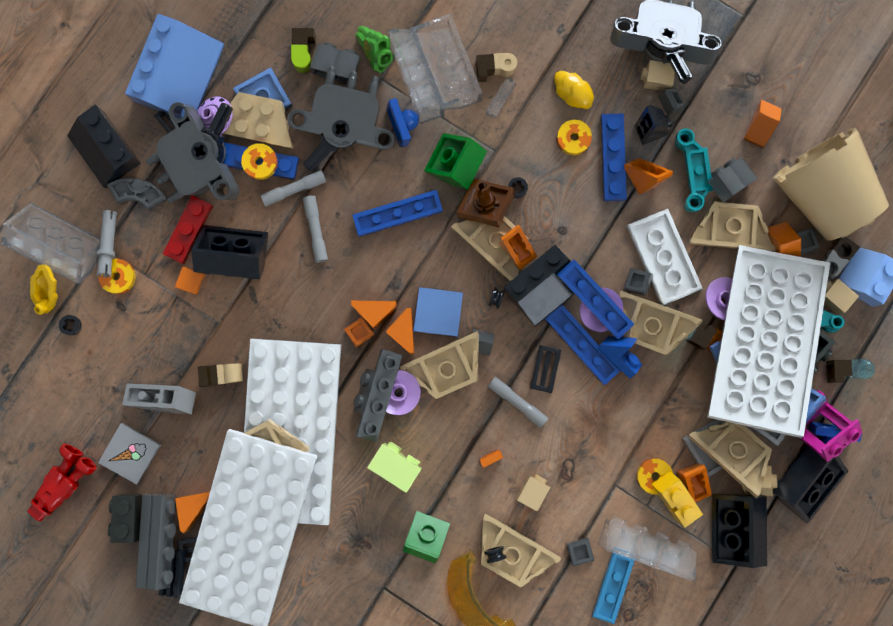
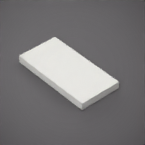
(664, 257)

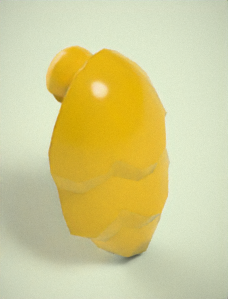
(573, 90)
(43, 290)

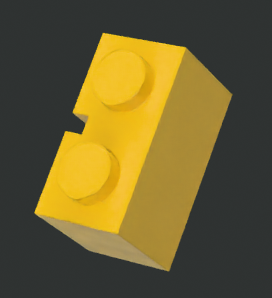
(676, 495)

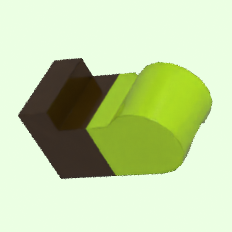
(301, 48)

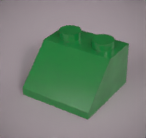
(456, 160)

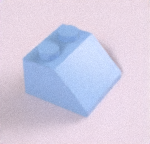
(869, 276)

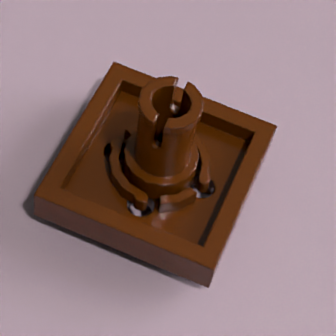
(487, 196)

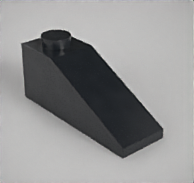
(652, 125)

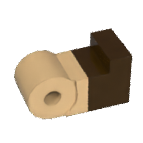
(495, 64)
(219, 374)

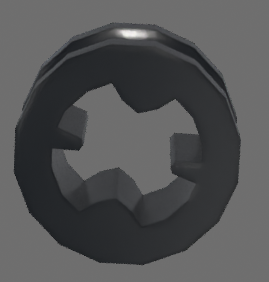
(524, 185)
(496, 298)
(63, 323)
(495, 554)

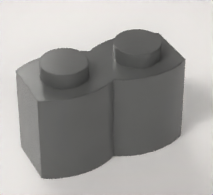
(344, 62)
(731, 179)

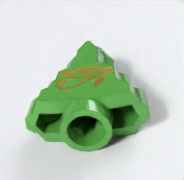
(376, 48)

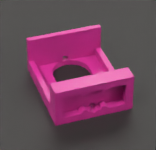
(849, 432)

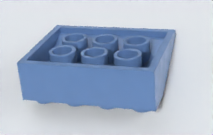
(174, 66)

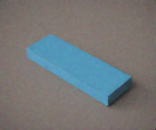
(612, 588)

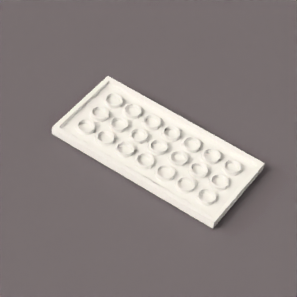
(769, 341)
(299, 392)
(248, 528)

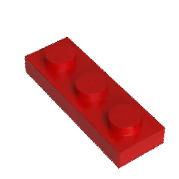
(187, 229)

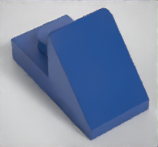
(618, 353)

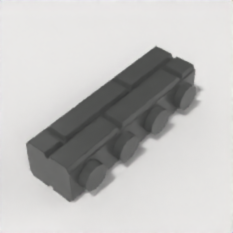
(156, 541)

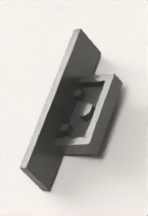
(375, 394)

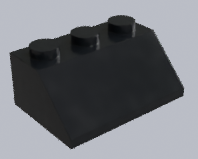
(102, 146)
(230, 252)
(538, 288)
(809, 483)
(739, 530)

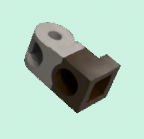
(839, 255)

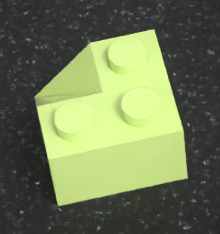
(394, 467)

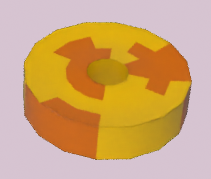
(577, 128)
(256, 152)
(126, 279)
(645, 471)

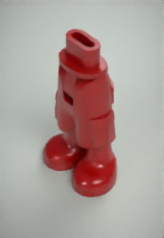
(58, 484)

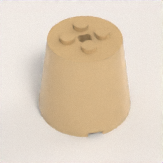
(835, 186)

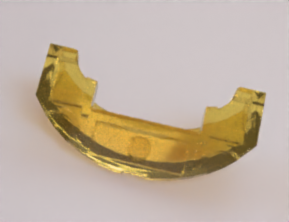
(463, 597)

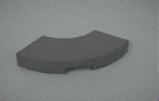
(137, 190)

